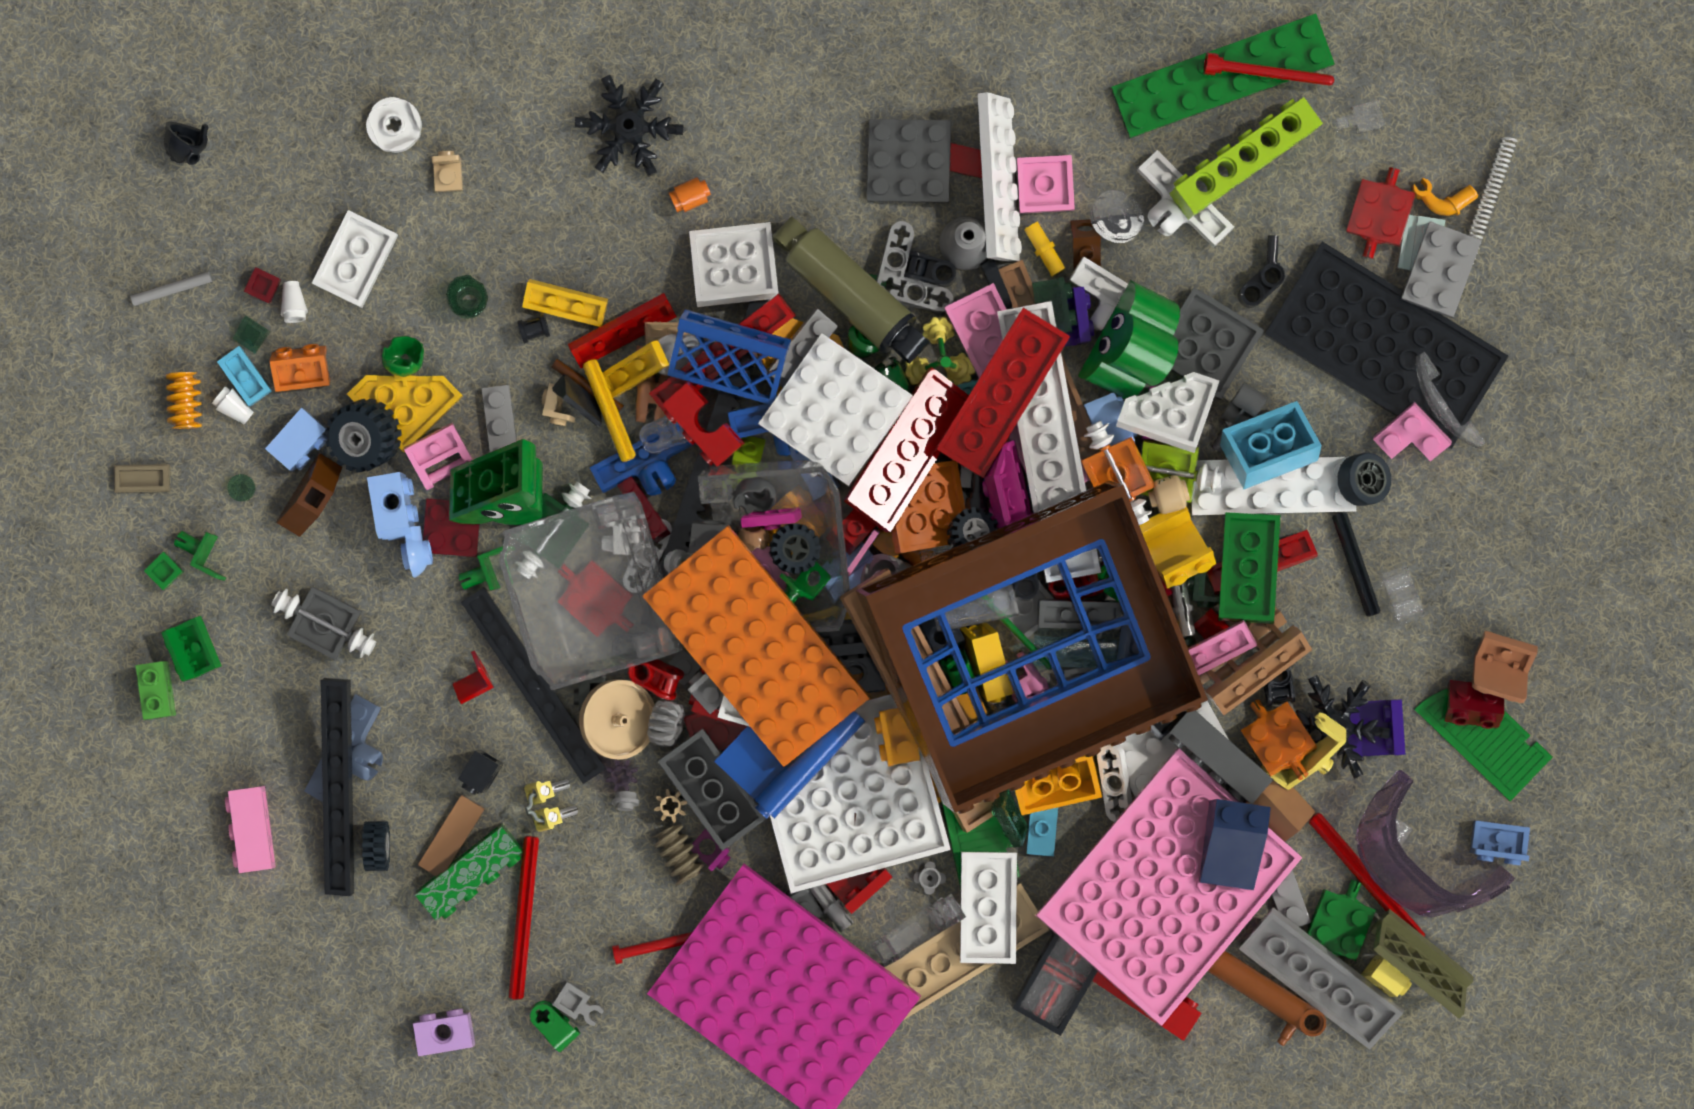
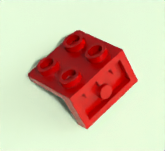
(859, 888)

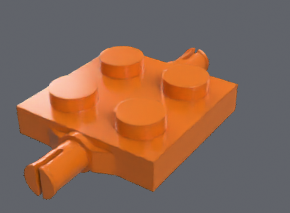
(1279, 739)

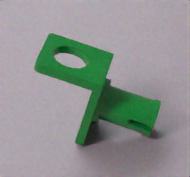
(200, 550)
(483, 573)
(800, 586)

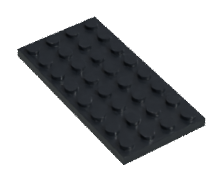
(1370, 339)

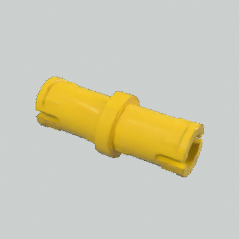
(1044, 248)

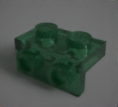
(1058, 292)

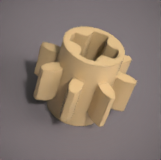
(666, 812)

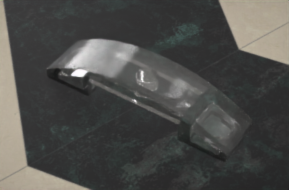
(1426, 372)

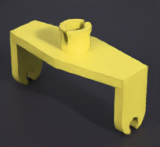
(1320, 757)

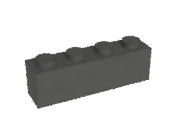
(1220, 755)

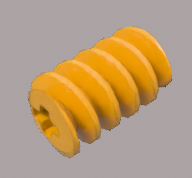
(183, 400)

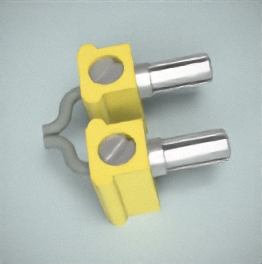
(537, 794)

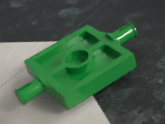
(1341, 922)

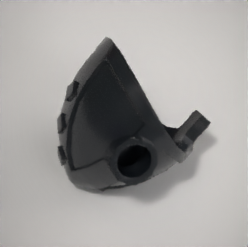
(187, 144)

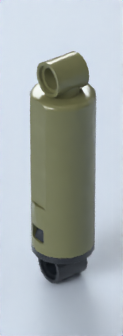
(850, 290)

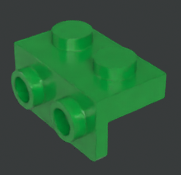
(191, 649)

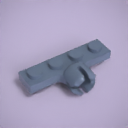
(362, 718)

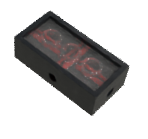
(1054, 986)

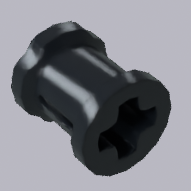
(533, 328)

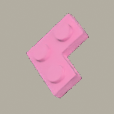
(1415, 427)

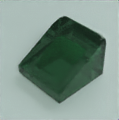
(251, 334)

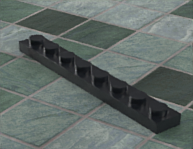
(533, 686)
(337, 786)

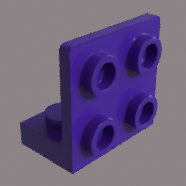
(1389, 715)

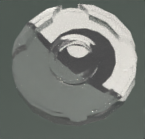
(1116, 216)

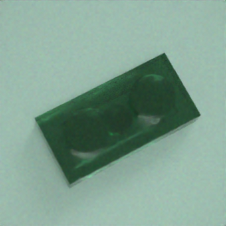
(1010, 818)

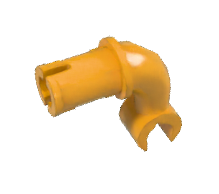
(1449, 205)

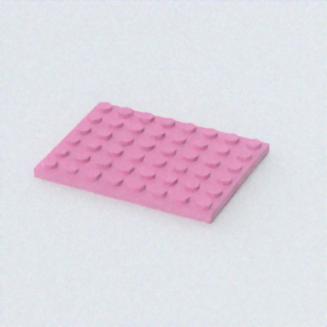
(1139, 898)

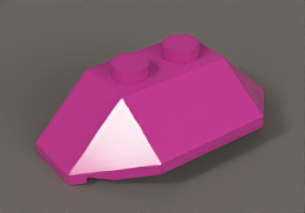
(1007, 487)

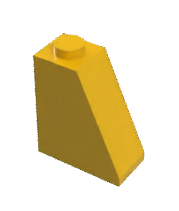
(985, 654)

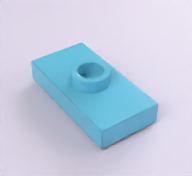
(1042, 832)

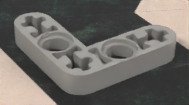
(896, 274)

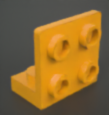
(898, 741)

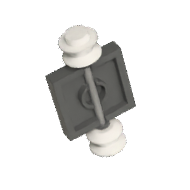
(324, 623)

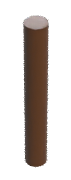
(562, 368)

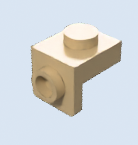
(553, 406)

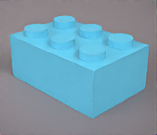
(1270, 445)

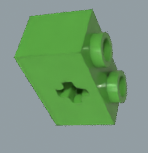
(155, 690)

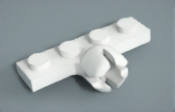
(1161, 176)
(1100, 284)

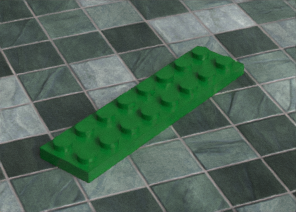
(1185, 91)

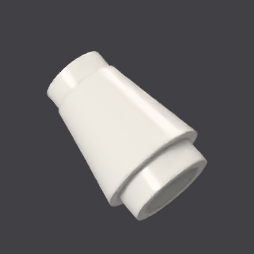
(293, 304)
(232, 405)

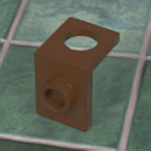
(1085, 243)

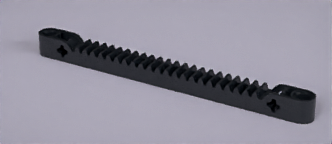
(691, 501)

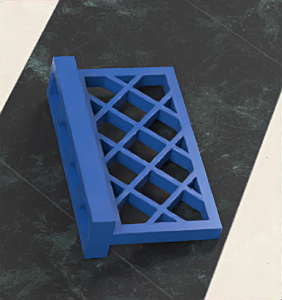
(734, 335)

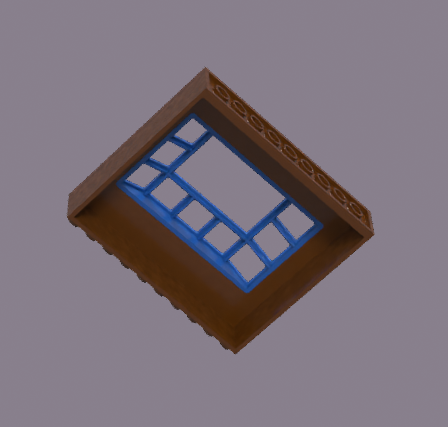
(1076, 713)

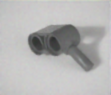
(1241, 408)

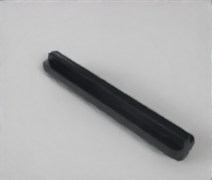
(1356, 564)

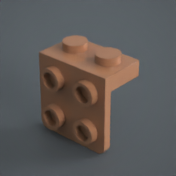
(1503, 666)

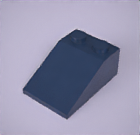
(1233, 843)

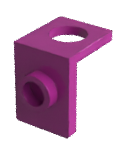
(717, 858)

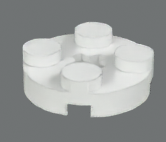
(380, 118)

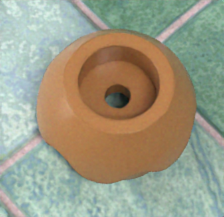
(754, 537)

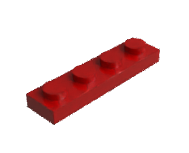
(621, 330)
(1291, 552)

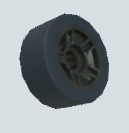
(1376, 477)

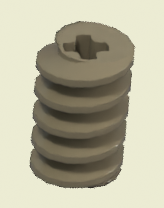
(678, 853)

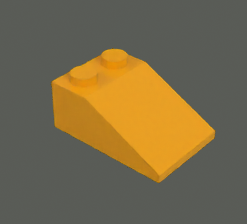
(1061, 787)

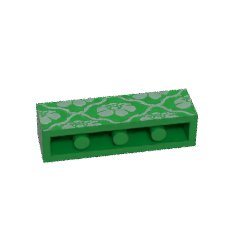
(468, 872)

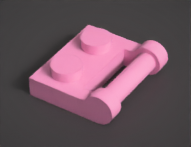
(434, 449)

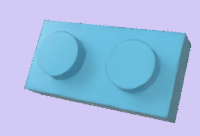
(244, 376)

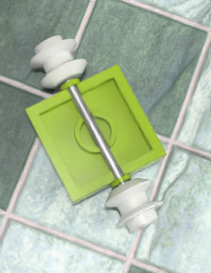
(1167, 460)

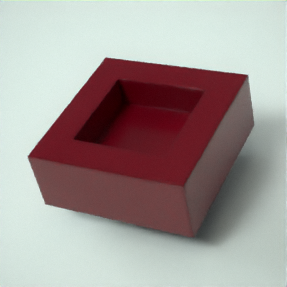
(262, 285)

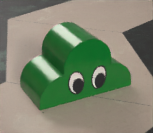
(1135, 343)
(498, 487)

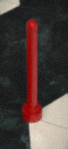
(1215, 64)

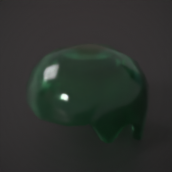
(463, 286)

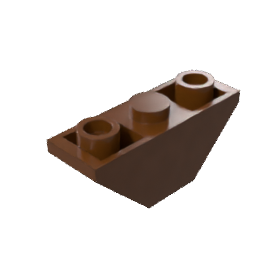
(310, 495)

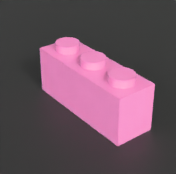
(250, 829)

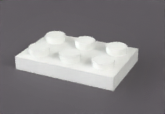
(355, 259)

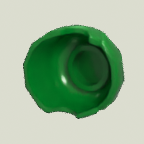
(395, 363)

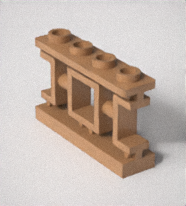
(1260, 667)

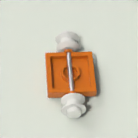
(1118, 464)

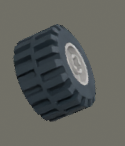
(363, 435)

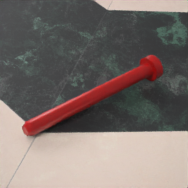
(648, 947)

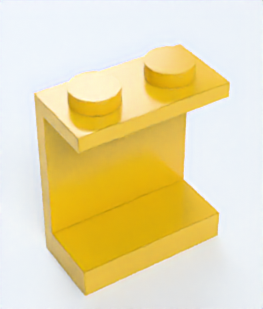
(1176, 547)

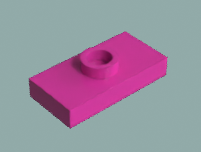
(771, 519)

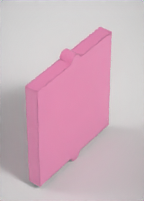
(862, 552)

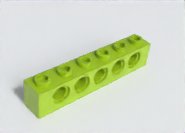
(1303, 123)

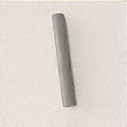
(171, 288)

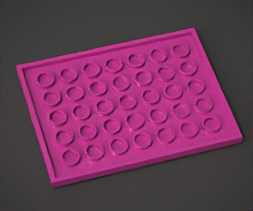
(783, 993)

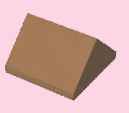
(1288, 810)

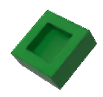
(164, 571)

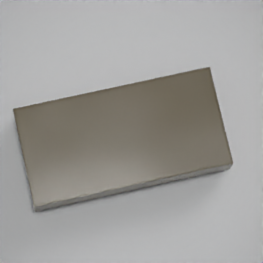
(141, 478)

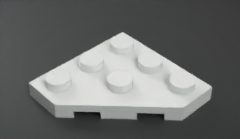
(1171, 411)

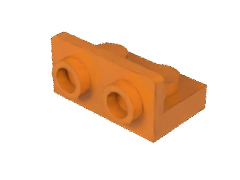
(299, 368)

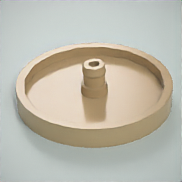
(616, 719)

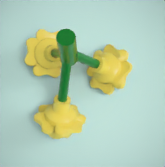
(957, 367)

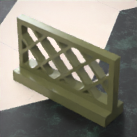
(1422, 962)

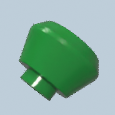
(859, 344)

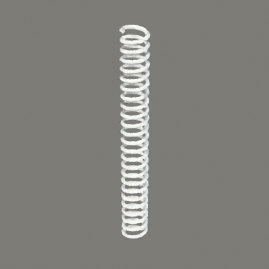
(1490, 189)

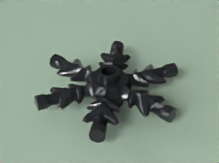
(632, 135)
(1342, 717)

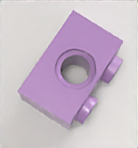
(430, 1042)

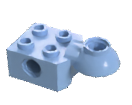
(400, 521)

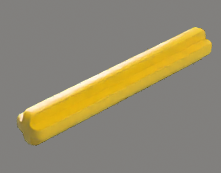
(609, 410)

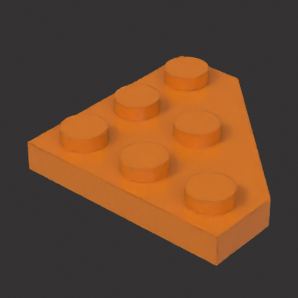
(930, 510)

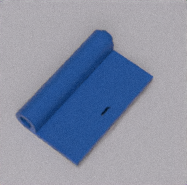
(764, 777)

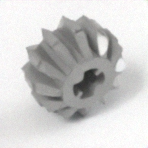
(666, 723)

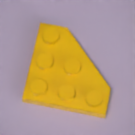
(414, 400)

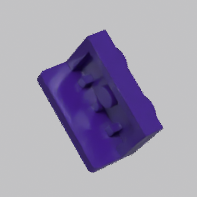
(1084, 329)

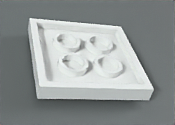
(733, 264)

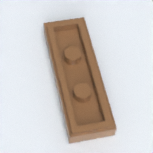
(451, 836)

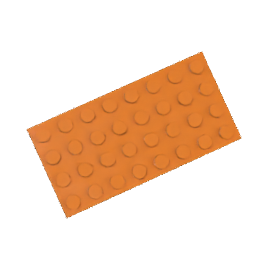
(756, 646)

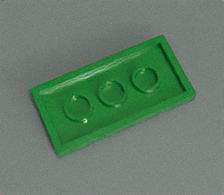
(1249, 568)

